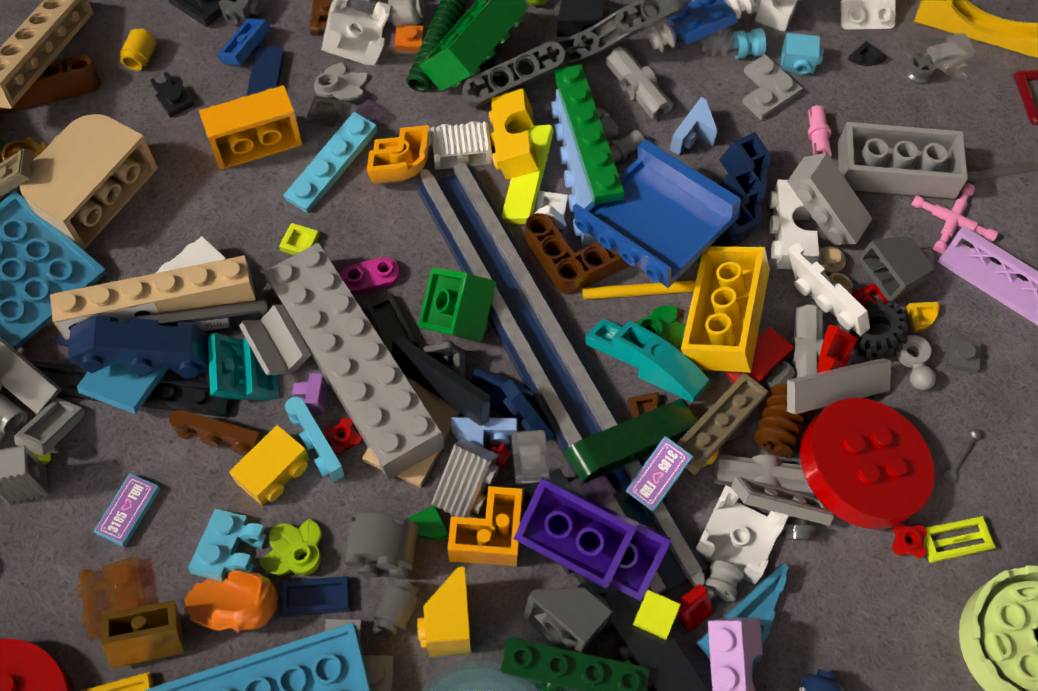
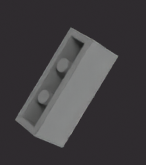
(830, 199)

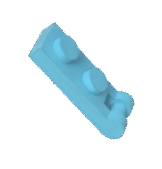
(313, 438)

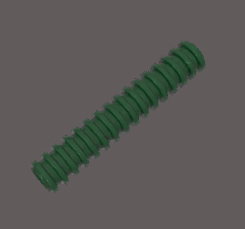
(443, 21)

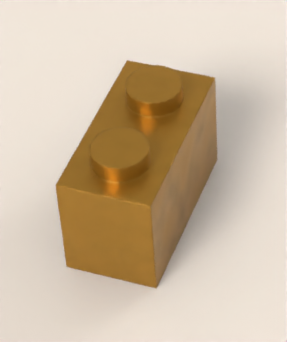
(142, 634)

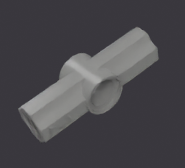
(639, 83)
(807, 340)
(763, 469)

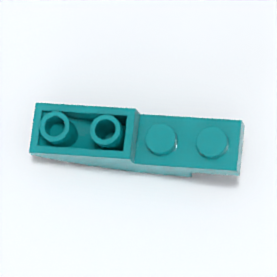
(653, 356)

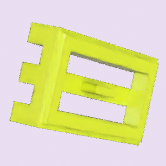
(934, 556)

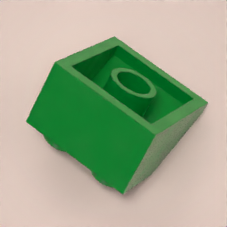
(457, 303)

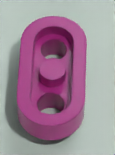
(370, 276)

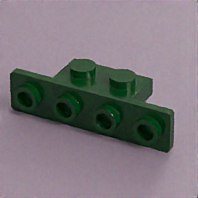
(569, 670)

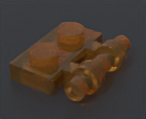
(122, 587)

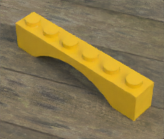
(964, 17)

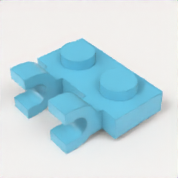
(219, 543)

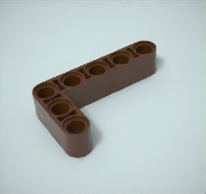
(60, 81)
(567, 261)

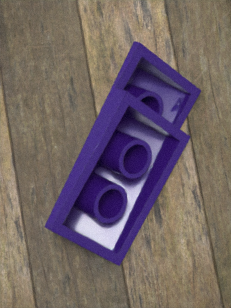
(592, 539)

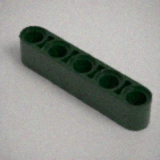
(629, 440)

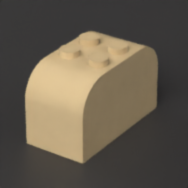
(88, 176)

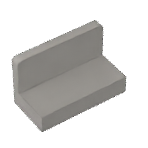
(276, 342)

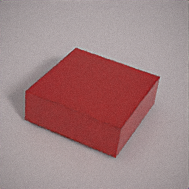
(694, 608)

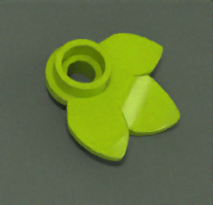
(289, 545)

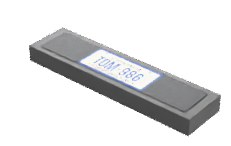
(214, 317)

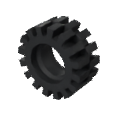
(885, 342)

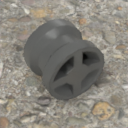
(919, 61)

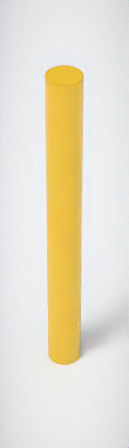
(637, 290)

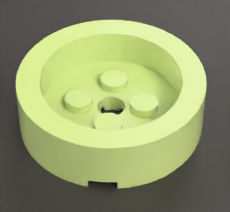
(999, 631)

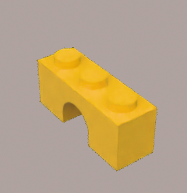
(513, 147)

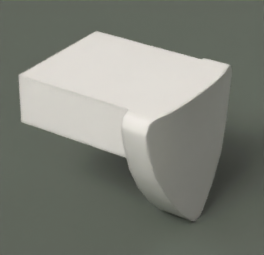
(553, 206)

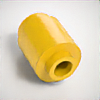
(138, 49)

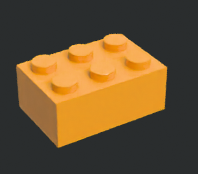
(251, 127)

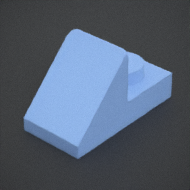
(698, 125)
(495, 430)

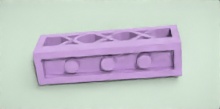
(993, 279)

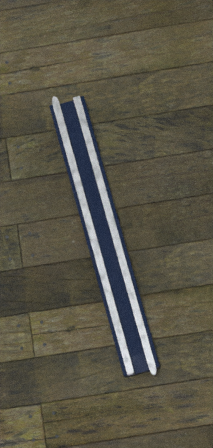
(545, 351)

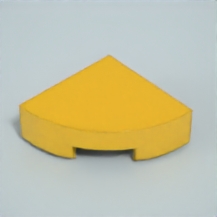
(922, 315)

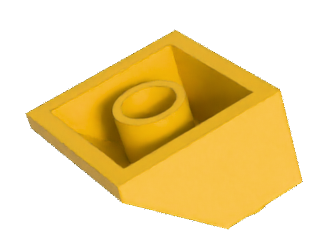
(446, 619)

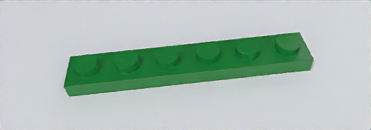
(588, 135)

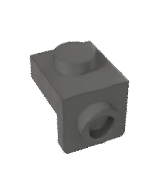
(240, 10)
(449, 355)

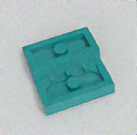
(237, 372)

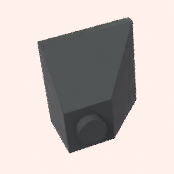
(567, 616)

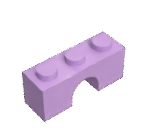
(733, 648)

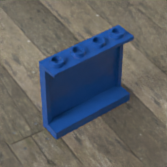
(665, 215)

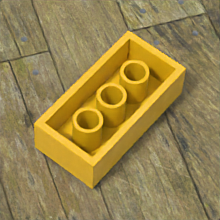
(726, 308)

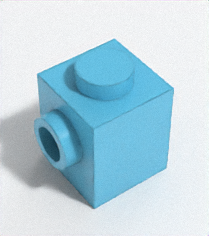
(801, 53)

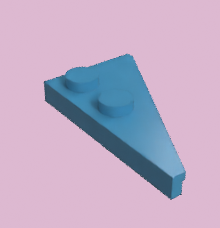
(757, 603)

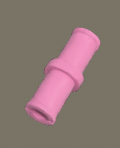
(819, 130)

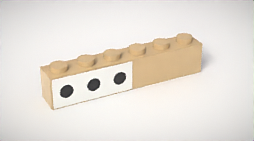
(167, 291)

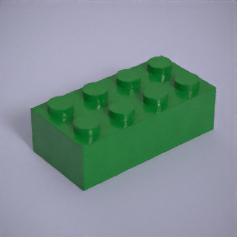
(472, 41)

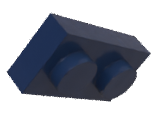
(518, 403)

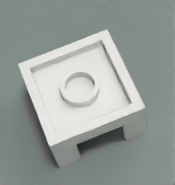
(354, 32)
(740, 535)

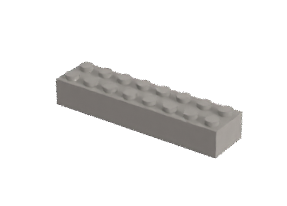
(355, 361)

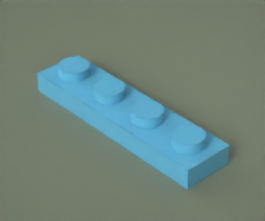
(331, 162)

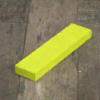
(524, 189)

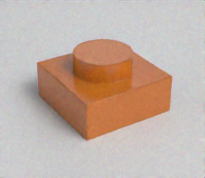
(409, 38)

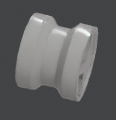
(723, 580)

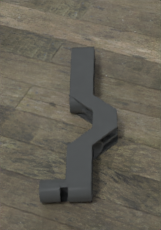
(599, 37)

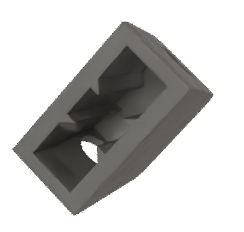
(896, 265)

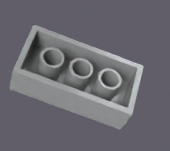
(902, 160)

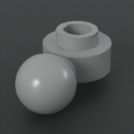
(922, 376)

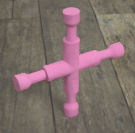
(954, 218)

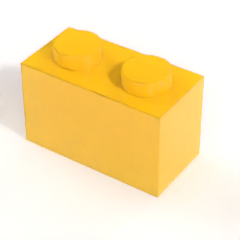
(270, 466)

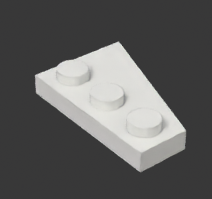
(812, 281)

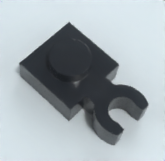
(172, 97)

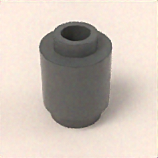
(396, 607)

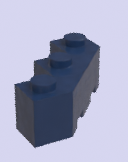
(746, 167)
(139, 346)

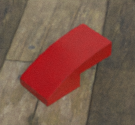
(835, 349)
(769, 352)

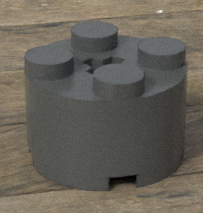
(381, 545)

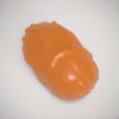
(238, 603)

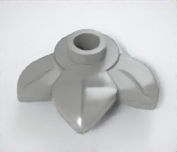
(339, 83)

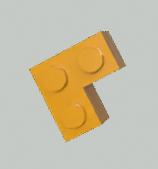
(488, 539)

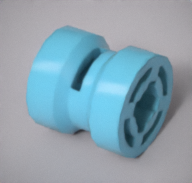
(750, 43)

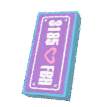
(659, 473)
(127, 510)

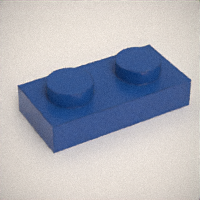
(244, 42)

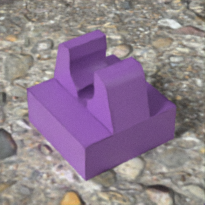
(312, 393)

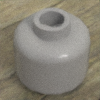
(406, 12)

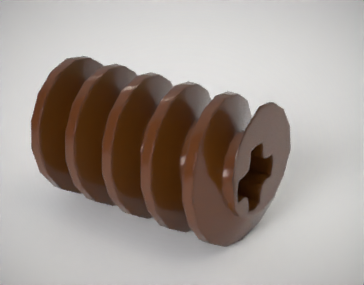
(777, 425)

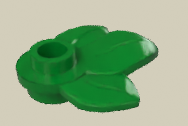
(663, 324)

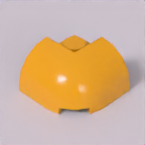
(400, 156)

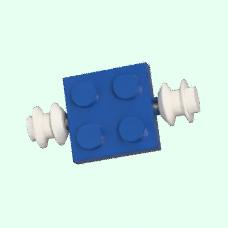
(698, 21)

